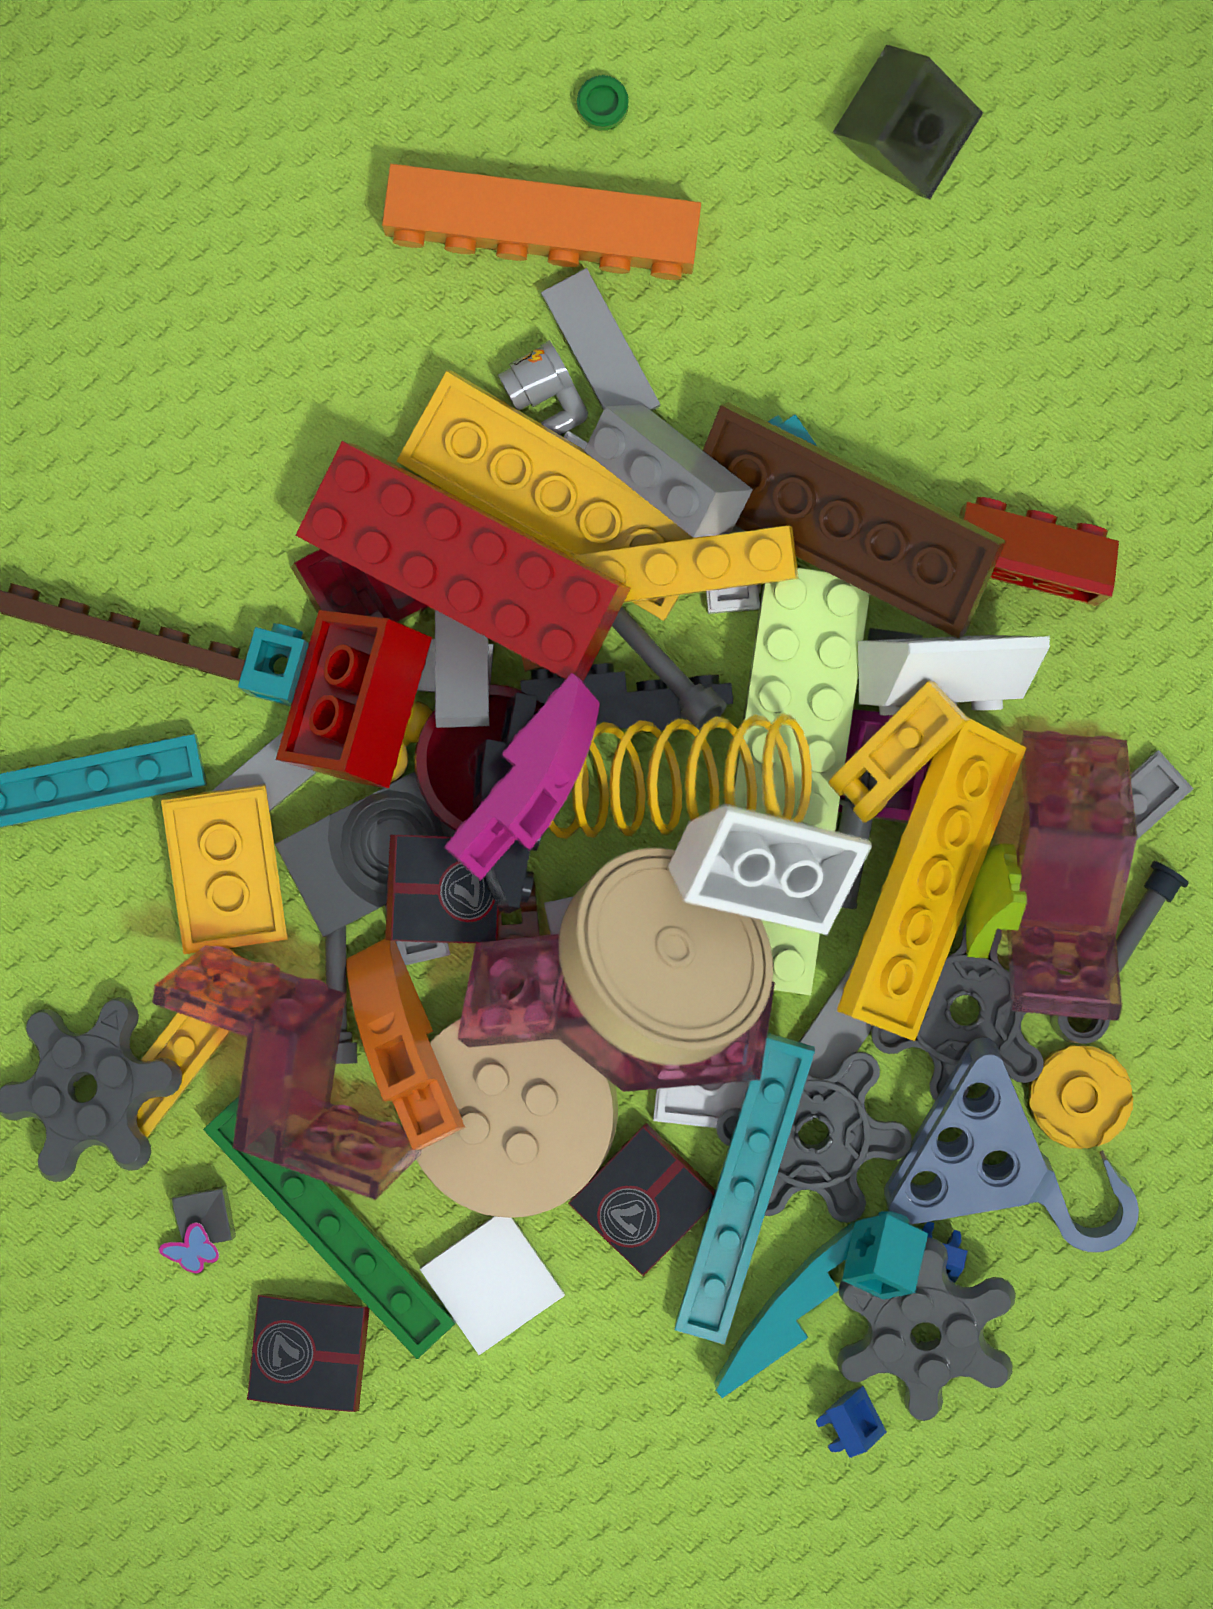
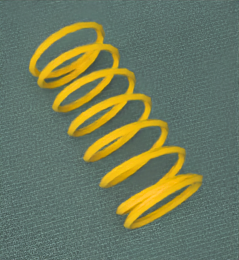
(581, 787)

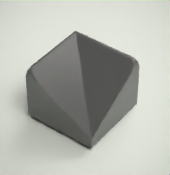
(208, 1208)

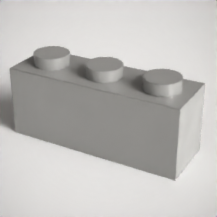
(668, 470)

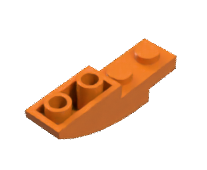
(397, 1044)

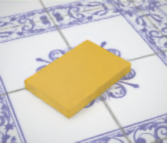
(224, 868)

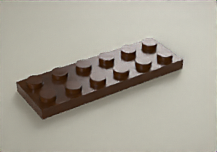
(857, 522)

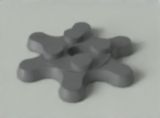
(947, 1040)
(121, 1089)
(850, 1140)
(929, 1365)

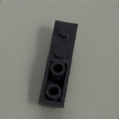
(649, 703)
(508, 878)

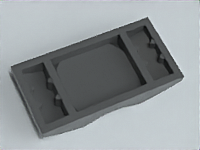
(345, 856)

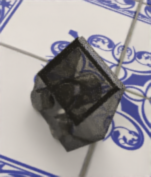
(908, 120)

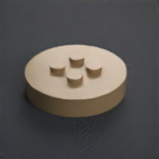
(658, 970)
(531, 1122)

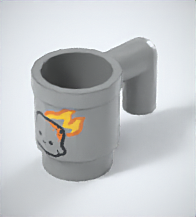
(540, 377)

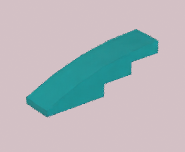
(776, 1325)

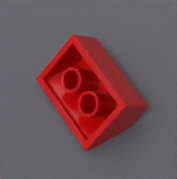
(1047, 555)
(354, 697)

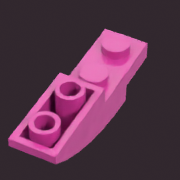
(545, 768)

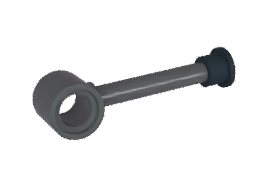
(1160, 887)

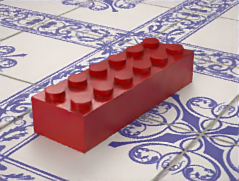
(462, 562)

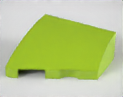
(994, 900)

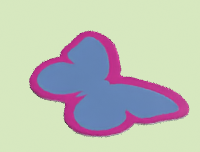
(193, 1251)

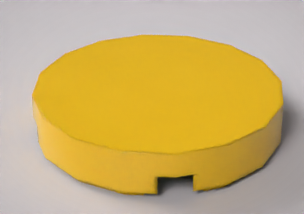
(1081, 1097)

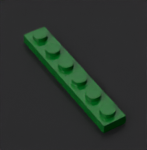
(343, 1243)

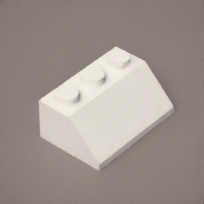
(966, 669)
(767, 867)

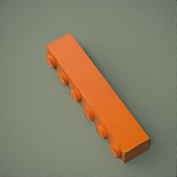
(541, 220)

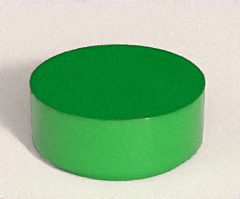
(602, 102)

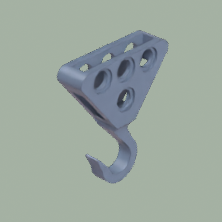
(970, 1186)

